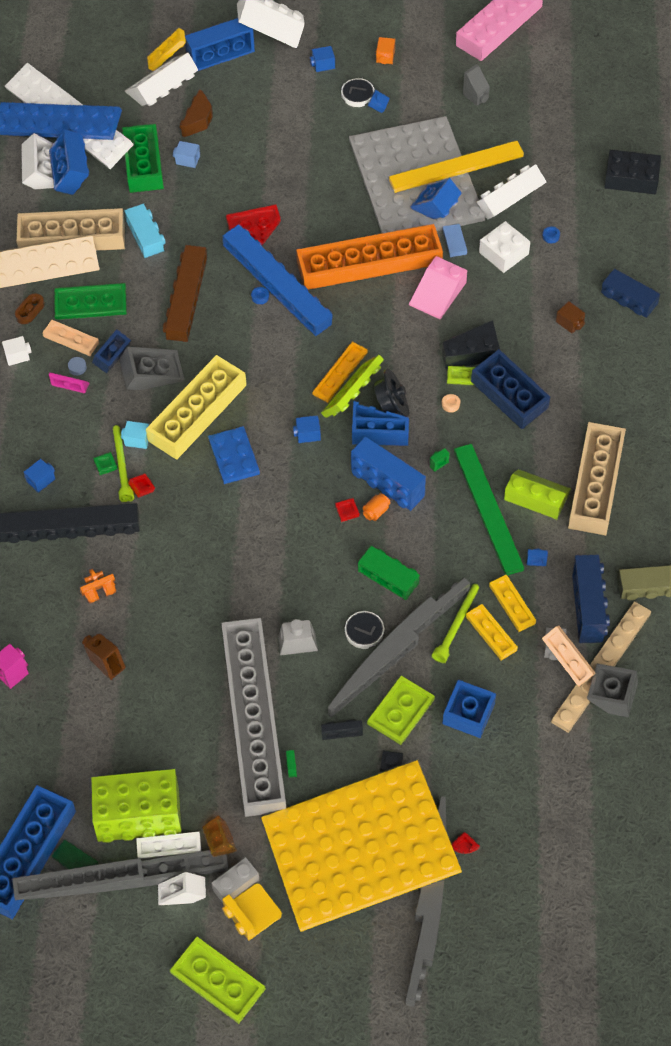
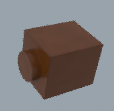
(570, 317)

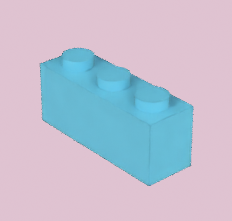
(144, 230)

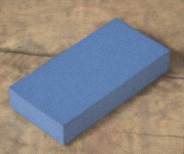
(454, 240)

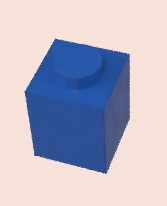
(322, 59)
(307, 429)
(39, 475)

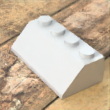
(272, 19)
(163, 79)

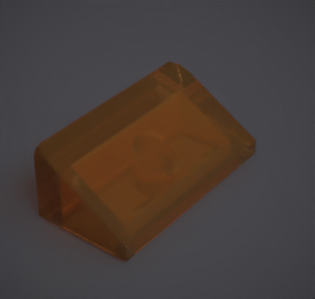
(219, 837)

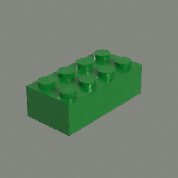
(143, 158)

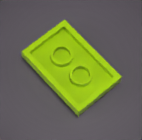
(401, 710)

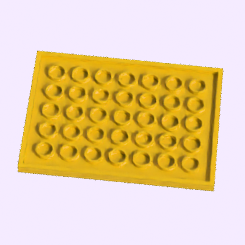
(360, 845)

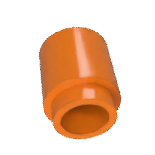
(376, 507)

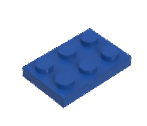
(233, 455)

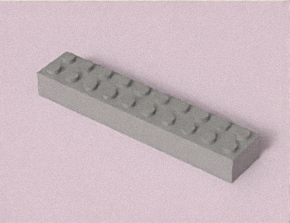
(253, 717)

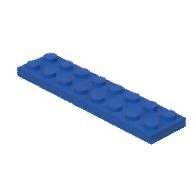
(52, 119)

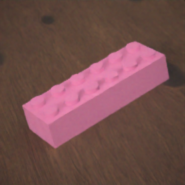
(494, 25)

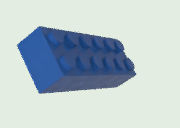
(31, 842)

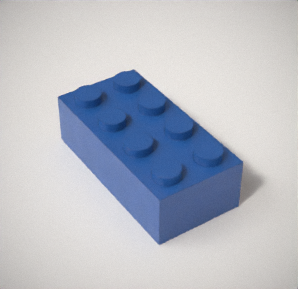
(219, 43)
(387, 474)

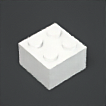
(504, 247)

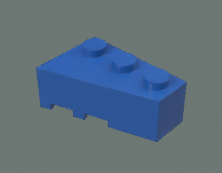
(379, 426)

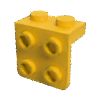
(251, 911)

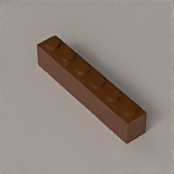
(185, 294)

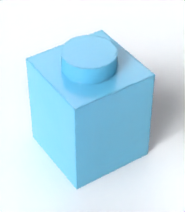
(135, 434)

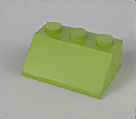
(536, 493)

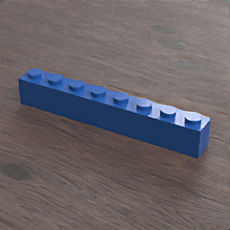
(277, 280)

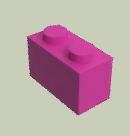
(12, 665)

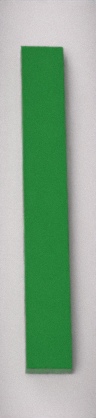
(489, 510)

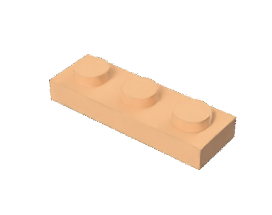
(70, 337)
(568, 656)

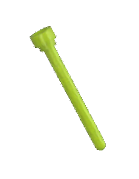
(125, 493)
(441, 652)

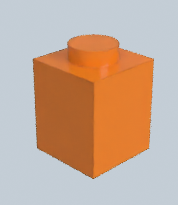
(385, 50)

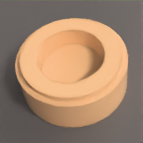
(450, 403)

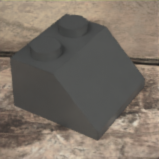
(613, 689)

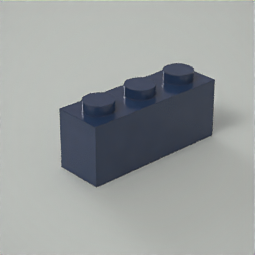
(630, 293)

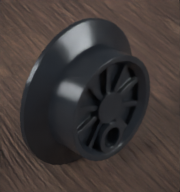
(391, 394)

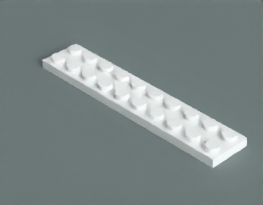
(35, 88)

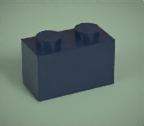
(111, 351)

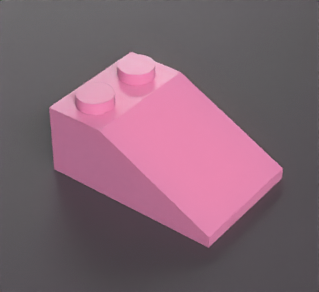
(439, 287)

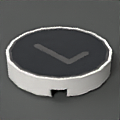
(357, 92)
(364, 629)

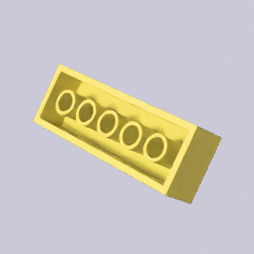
(196, 407)

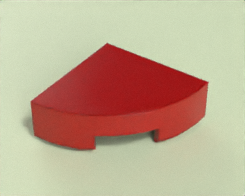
(465, 844)

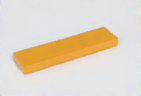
(340, 372)

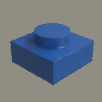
(378, 101)
(537, 557)

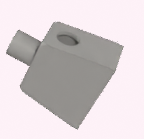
(297, 637)

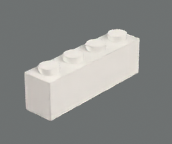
(511, 192)

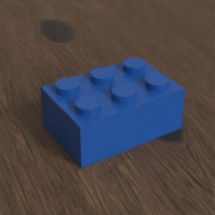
(68, 162)

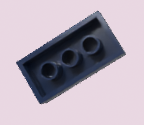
(510, 389)
(590, 599)

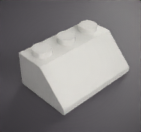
(37, 163)

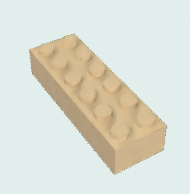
(44, 227)
(597, 478)

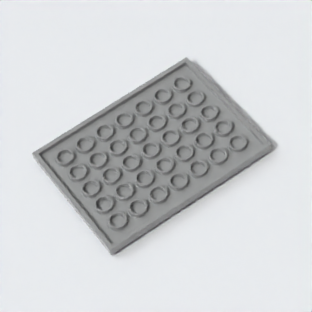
(406, 149)

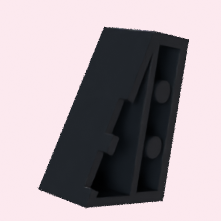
(471, 347)

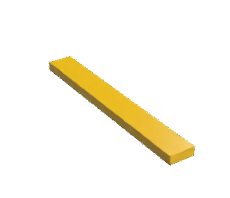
(456, 166)

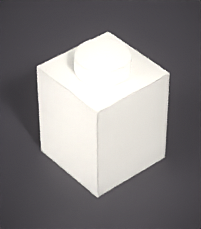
(16, 350)

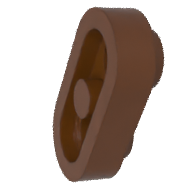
(28, 309)

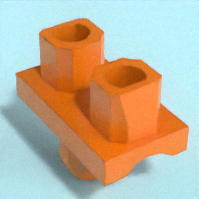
(90, 589)

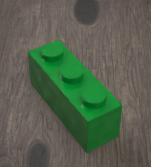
(388, 572)

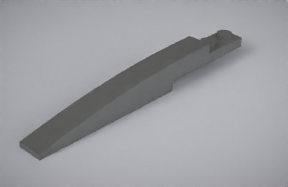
(397, 644)
(116, 875)
(429, 913)

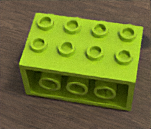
(136, 805)

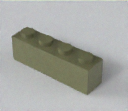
(645, 582)

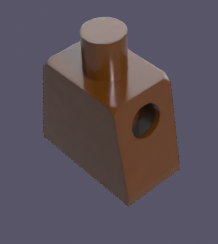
(99, 650)

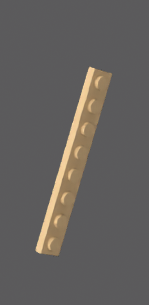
(608, 655)

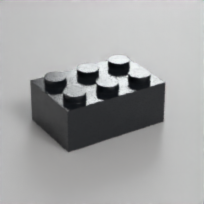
(633, 171)

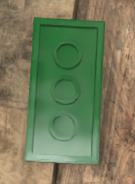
(90, 301)

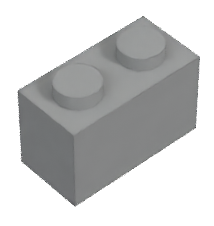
(236, 880)

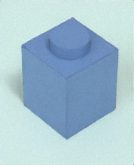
(186, 154)

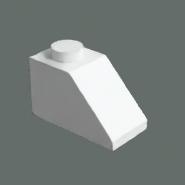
(182, 889)

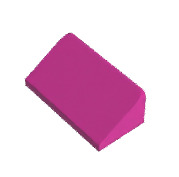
(68, 383)

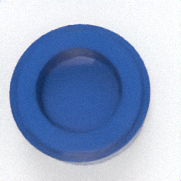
(551, 235)
(260, 295)

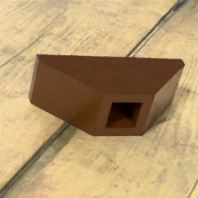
(197, 116)

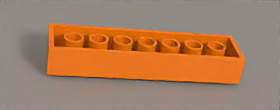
(368, 256)

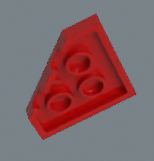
(259, 221)

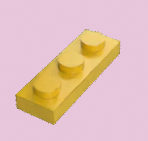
(166, 49)
(512, 603)
(491, 632)

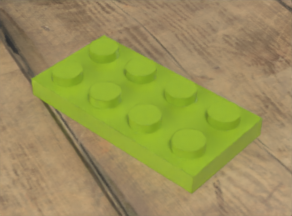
(352, 386)
(217, 980)

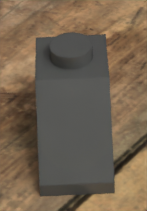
(475, 85)

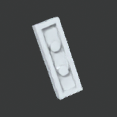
(168, 845)

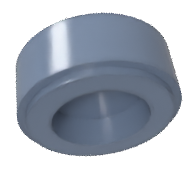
(77, 366)

